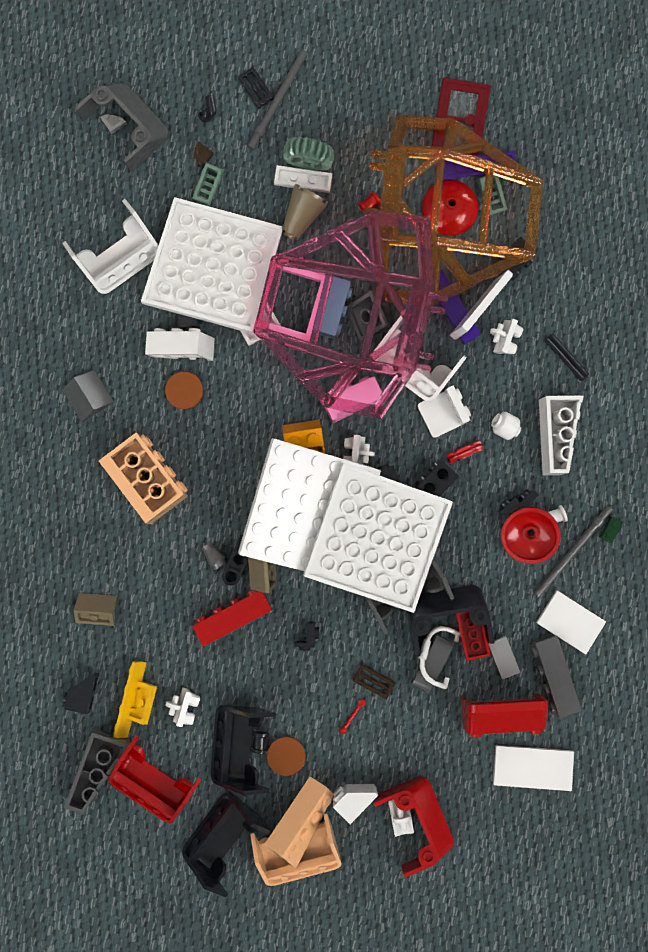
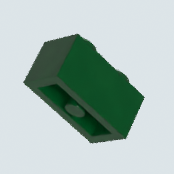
(611, 529)

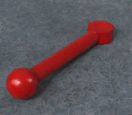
(361, 703)

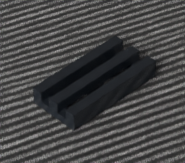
(264, 101)

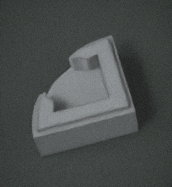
(113, 122)

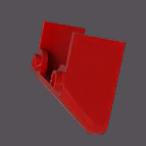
(504, 716)
(149, 785)
(419, 795)

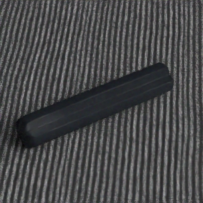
(566, 357)

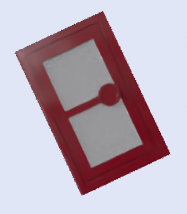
(464, 103)

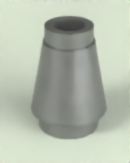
(214, 557)

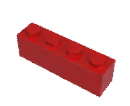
(232, 617)

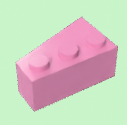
(365, 391)

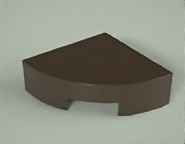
(202, 154)

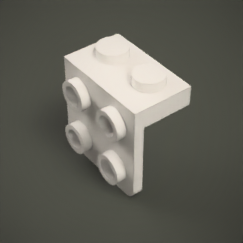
(444, 412)

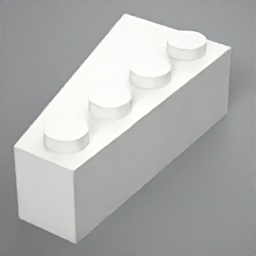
(558, 431)

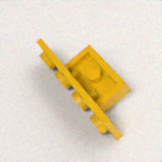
(136, 701)

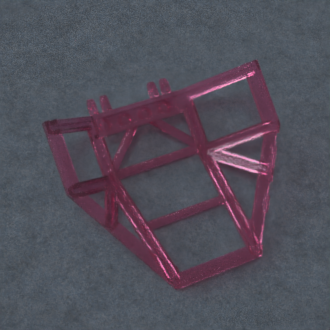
(415, 315)

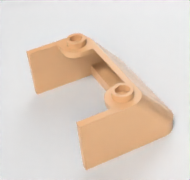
(319, 857)

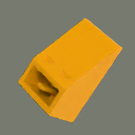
(305, 434)

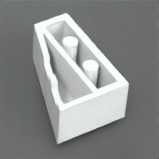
(179, 344)

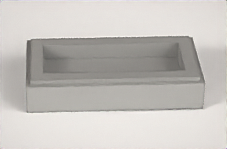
(504, 657)

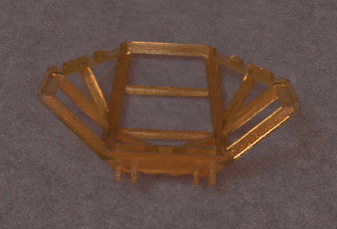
(395, 183)

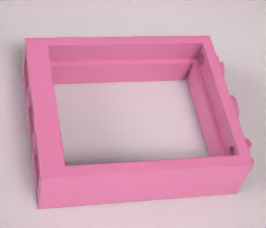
(316, 276)

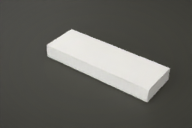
(307, 179)

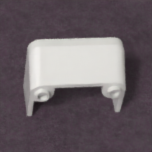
(121, 259)
(422, 383)

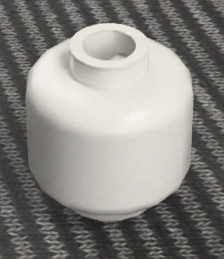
(506, 425)

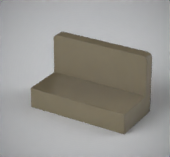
(95, 609)

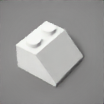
(353, 799)

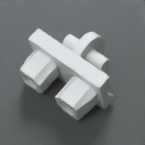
(503, 336)
(360, 450)
(181, 715)
(401, 820)

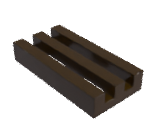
(388, 689)

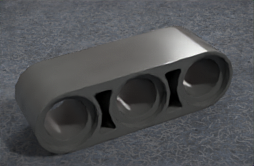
(436, 658)

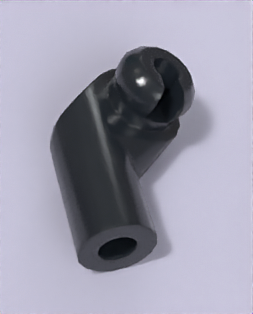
(207, 114)

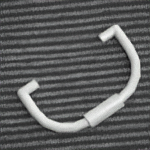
(424, 653)

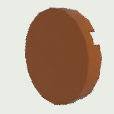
(184, 390)
(286, 756)

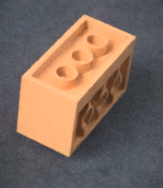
(132, 481)

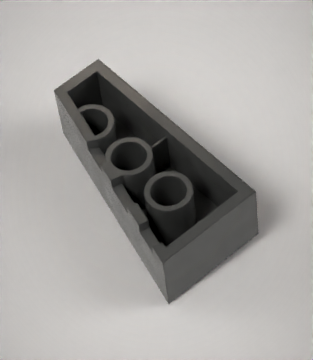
(96, 765)

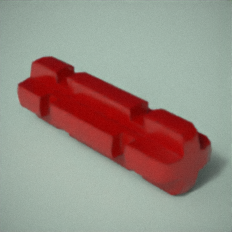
(464, 451)

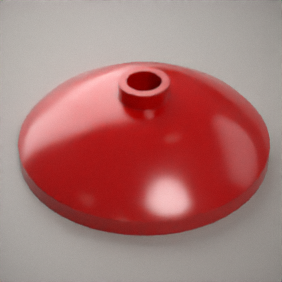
(457, 218)
(530, 547)

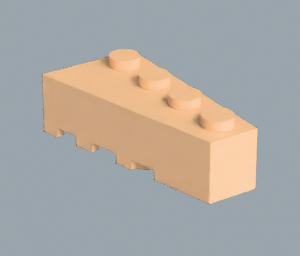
(300, 822)

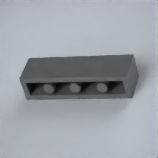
(556, 676)

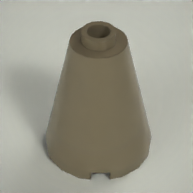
(302, 211)

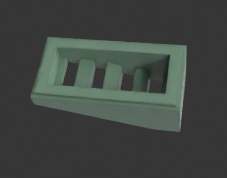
(220, 172)
(481, 182)

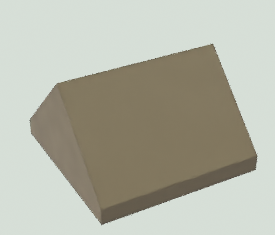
(262, 575)

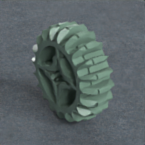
(308, 154)

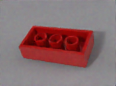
(472, 637)

